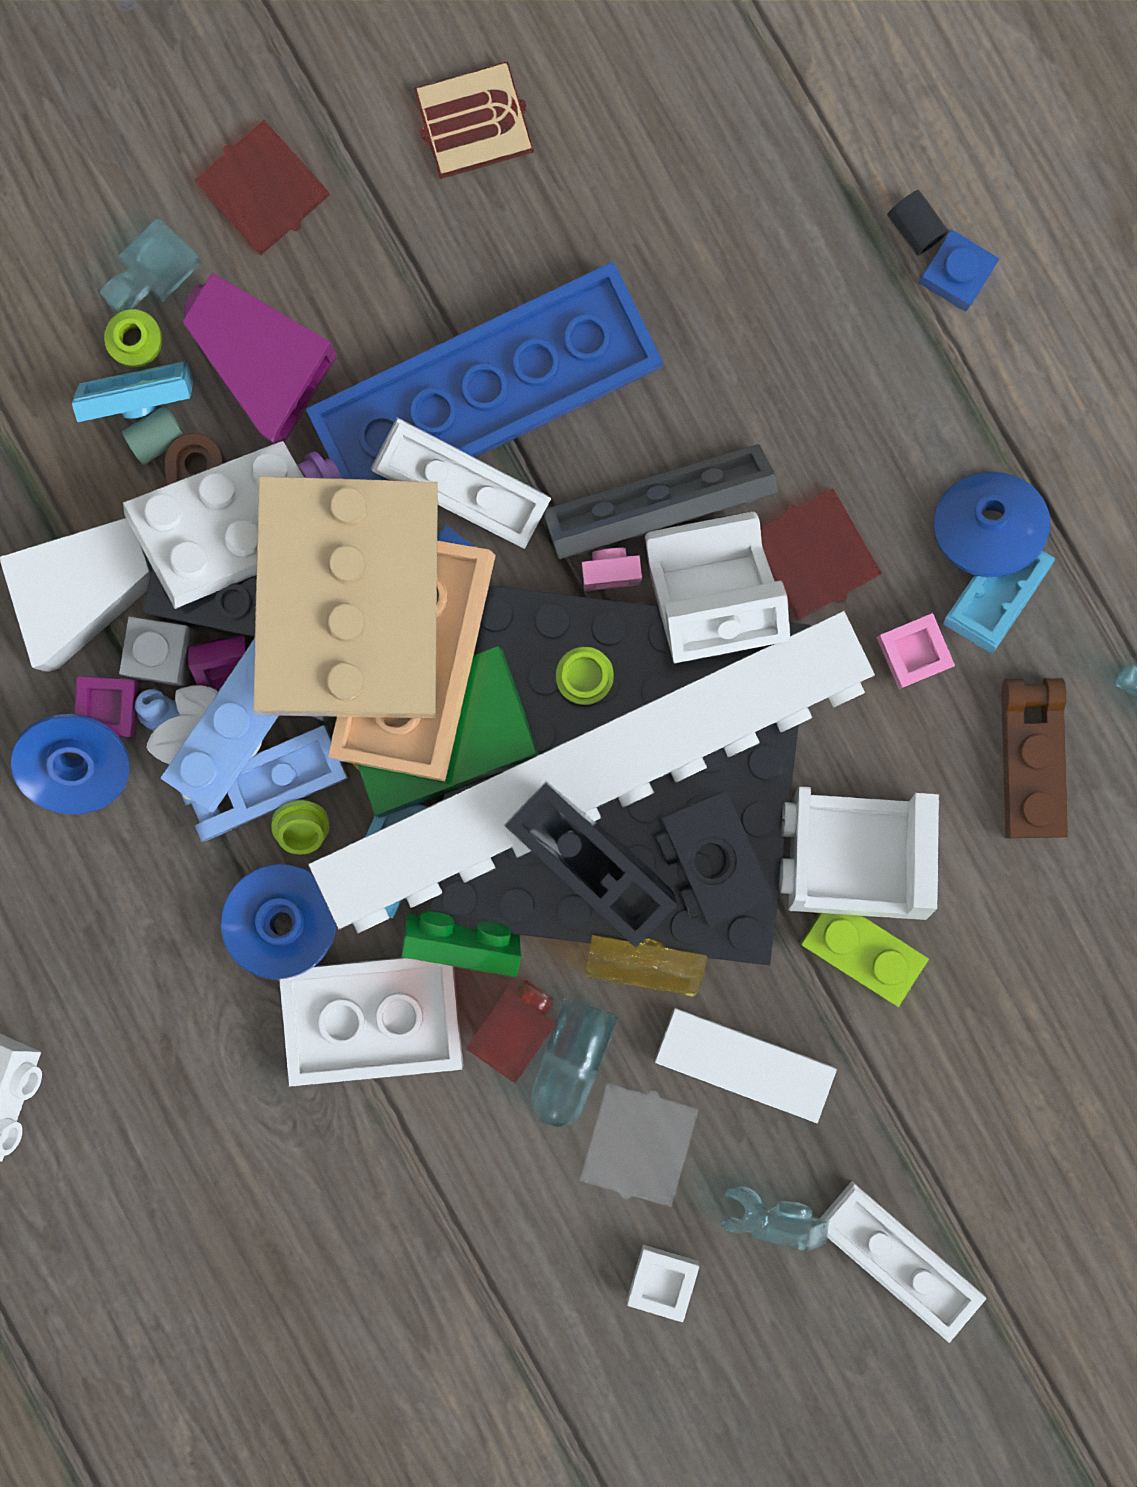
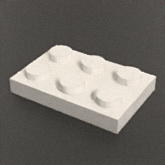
(206, 526)
(370, 1021)

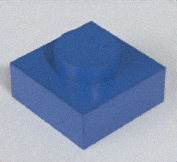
(958, 270)

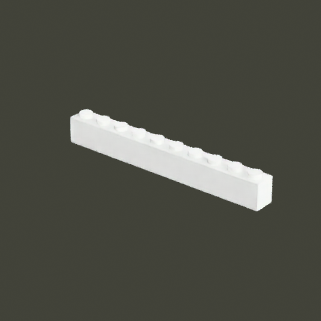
(595, 769)

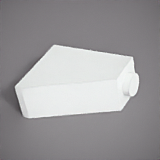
(74, 589)

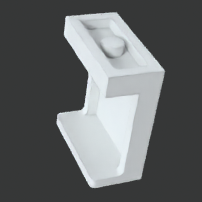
(716, 587)
(861, 855)

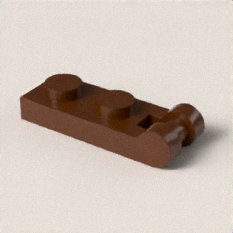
(1034, 760)

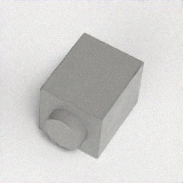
(157, 652)

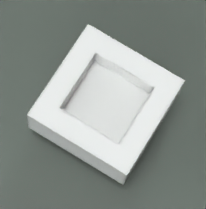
(662, 1283)

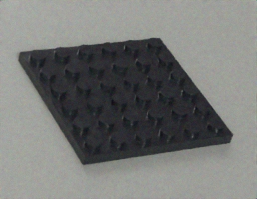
(523, 891)

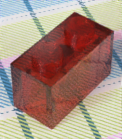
(514, 1029)

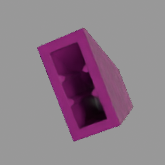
(259, 354)

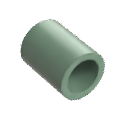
(153, 434)

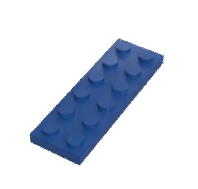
(497, 375)

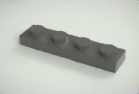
(660, 501)

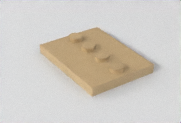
(346, 598)

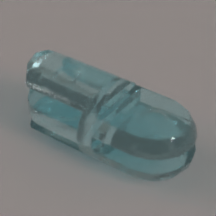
(571, 1062)

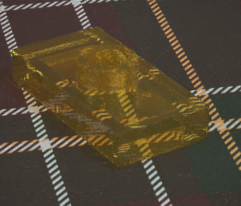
(645, 966)

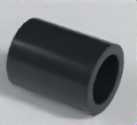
(917, 222)

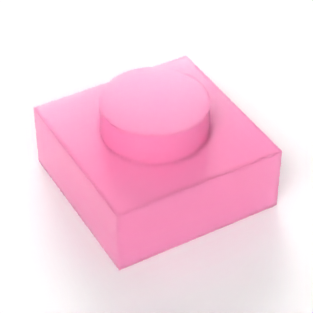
(611, 570)
(915, 651)

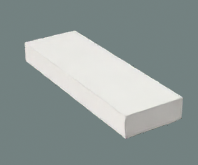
(464, 482)
(745, 1065)
(901, 1262)

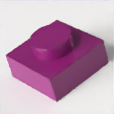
(215, 660)
(108, 702)

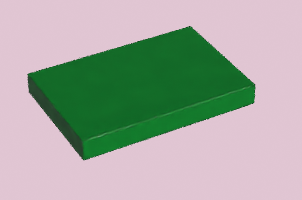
(488, 740)

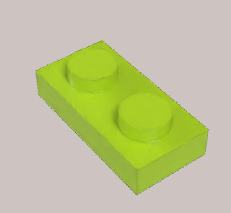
(865, 954)

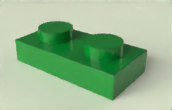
(438, 940)

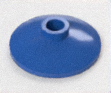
(987, 545)
(65, 782)
(255, 906)

